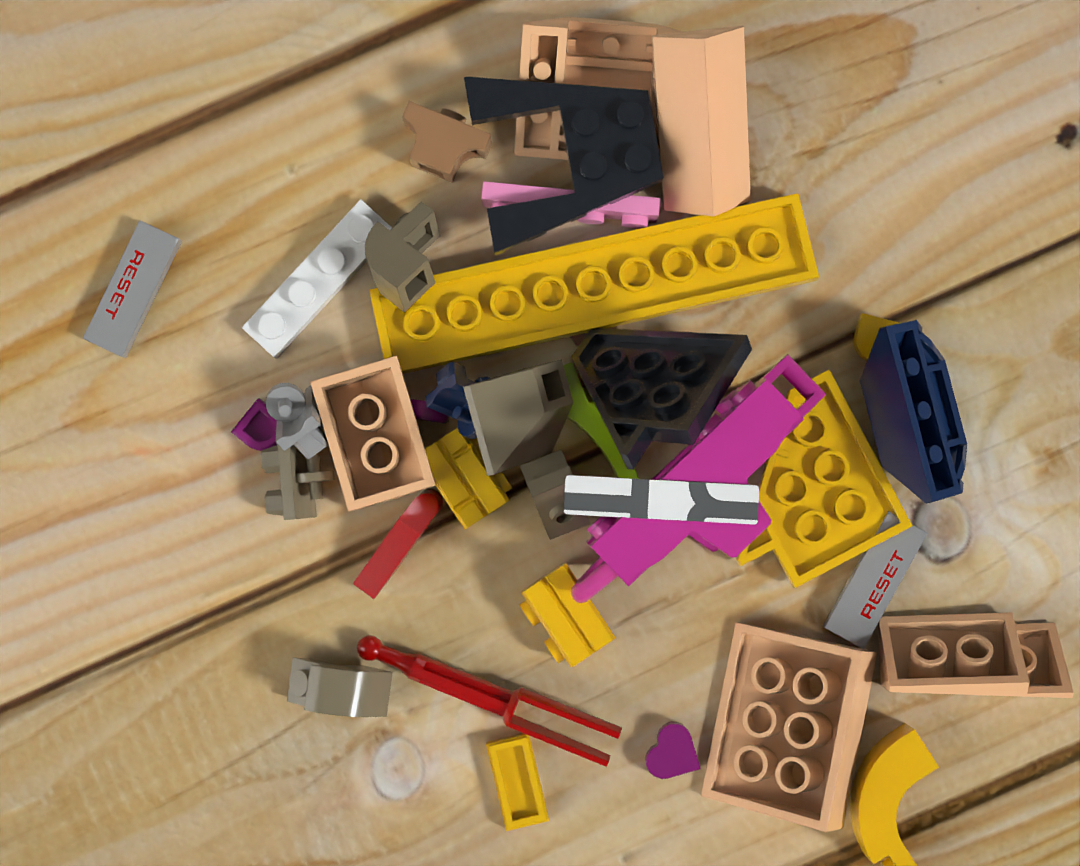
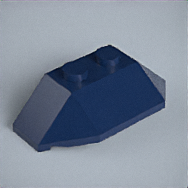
(914, 412)

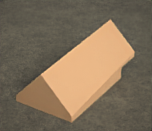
(702, 120)
(972, 656)

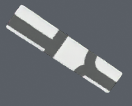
(661, 499)

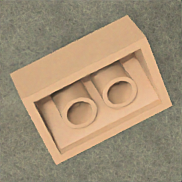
(372, 434)

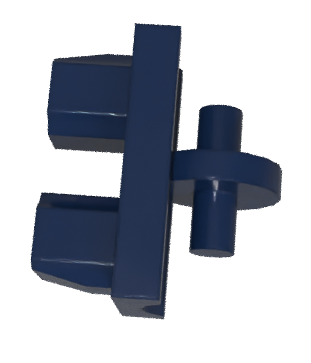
(451, 399)

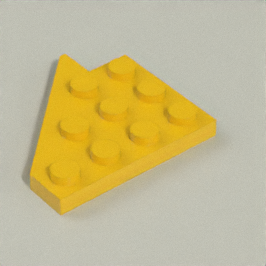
(823, 492)

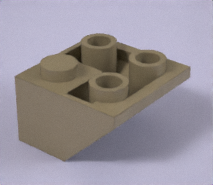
(519, 414)

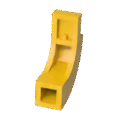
(878, 788)

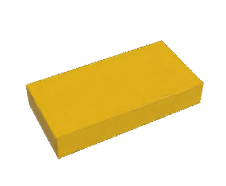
(517, 781)

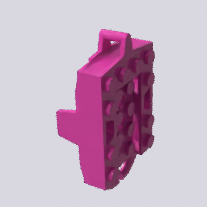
(726, 452)

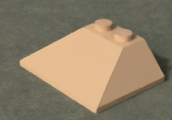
(581, 54)

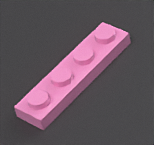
(633, 210)

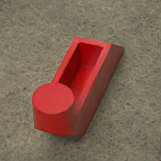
(399, 542)

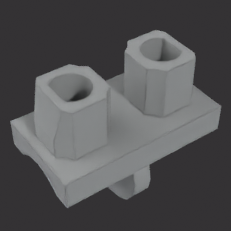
(296, 419)

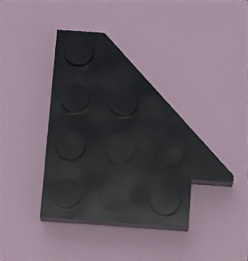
(657, 382)

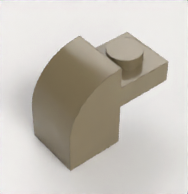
(397, 257)
(339, 688)

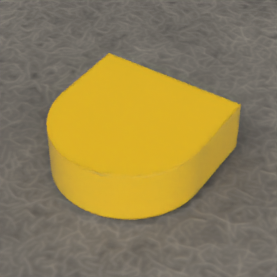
(866, 333)

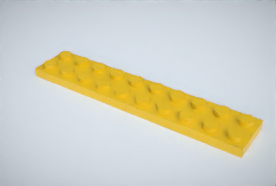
(600, 284)

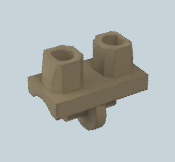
(299, 479)

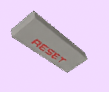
(132, 289)
(873, 584)

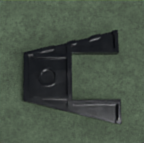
(606, 141)

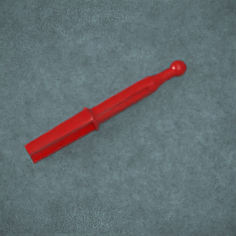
(491, 697)

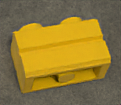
(464, 480)
(573, 627)

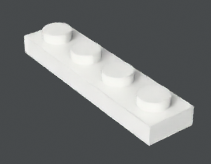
(314, 282)

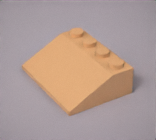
(789, 726)

